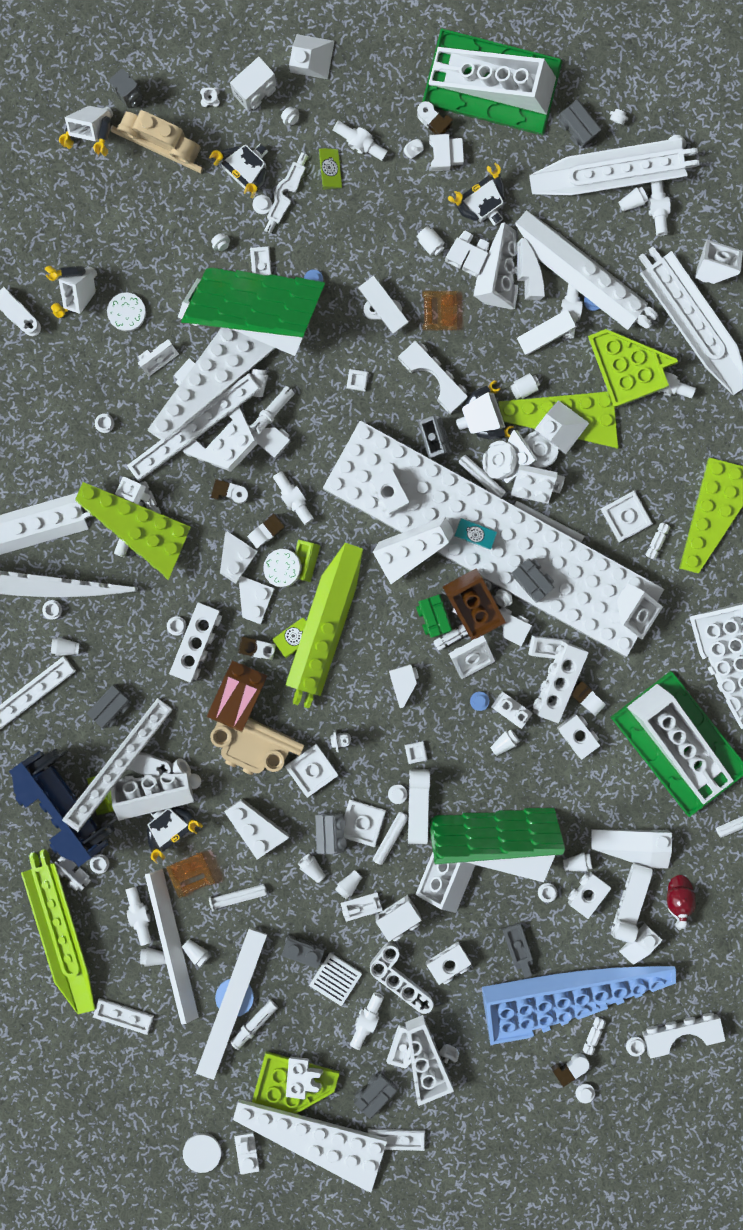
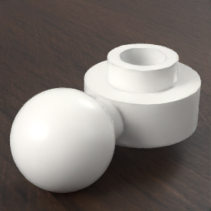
(181, 766)

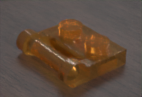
(445, 310)
(187, 869)

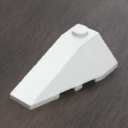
(495, 280)
(640, 847)

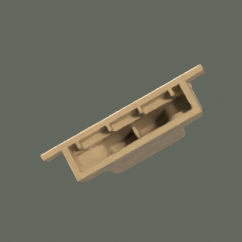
(159, 137)
(254, 747)

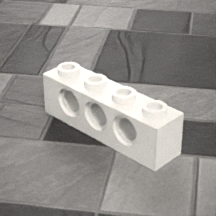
(179, 667)
(554, 710)

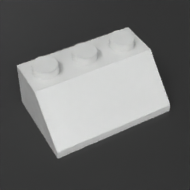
(445, 884)

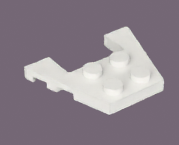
(229, 446)

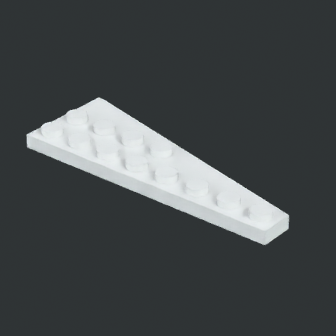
(215, 371)
(336, 1148)

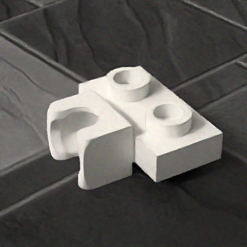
(301, 1078)

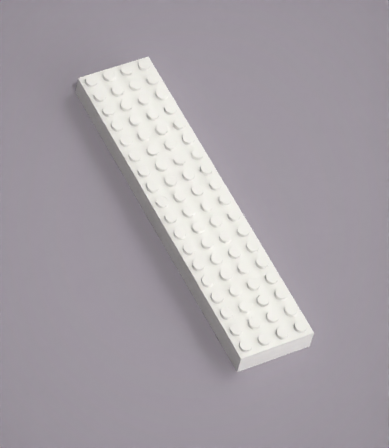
(583, 578)

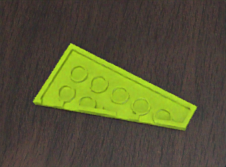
(592, 407)
(715, 510)
(143, 530)

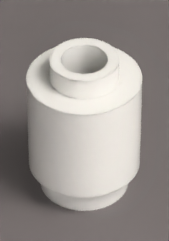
(431, 241)
(525, 386)

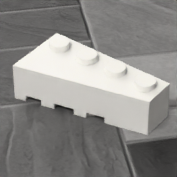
(407, 550)
(150, 794)
(428, 1069)

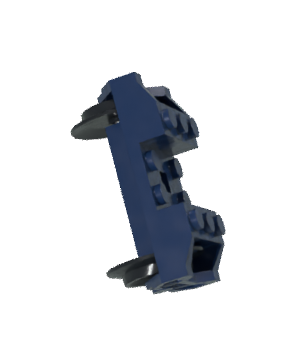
(37, 782)

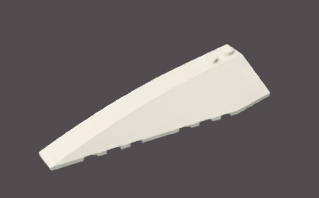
(41, 586)
(721, 640)

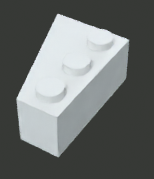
(255, 829)

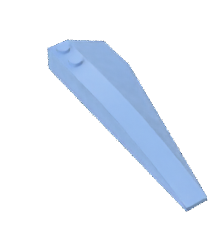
(542, 1001)

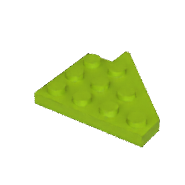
(629, 367)
(273, 1083)

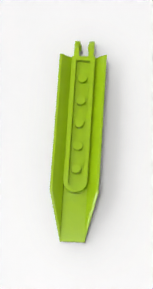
(325, 624)
(58, 932)

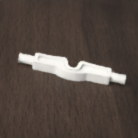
(291, 184)

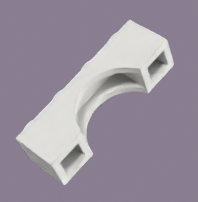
(417, 359)
(515, 628)
(659, 1040)

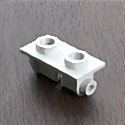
(340, 740)
(75, 879)
(361, 906)

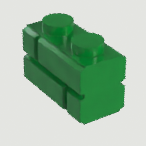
(434, 616)

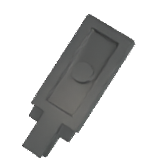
(518, 948)

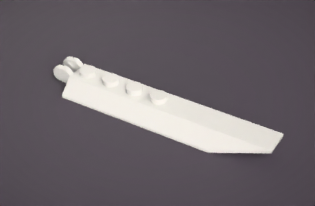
(614, 168)
(584, 273)
(694, 319)
(41, 523)

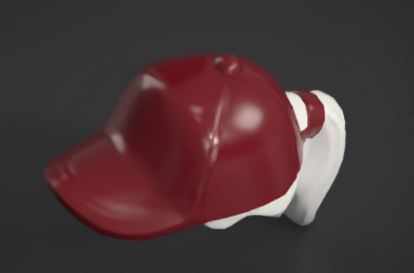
(681, 900)

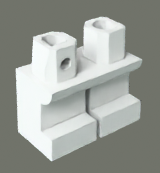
(476, 254)
(511, 710)

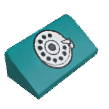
(475, 534)

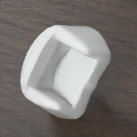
(413, 148)
(449, 1052)

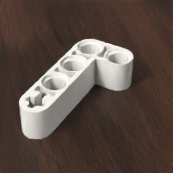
(418, 806)
(631, 904)
(404, 982)

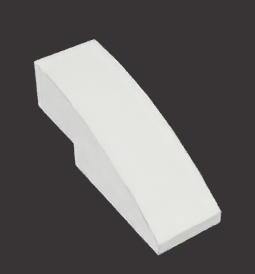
(529, 271)

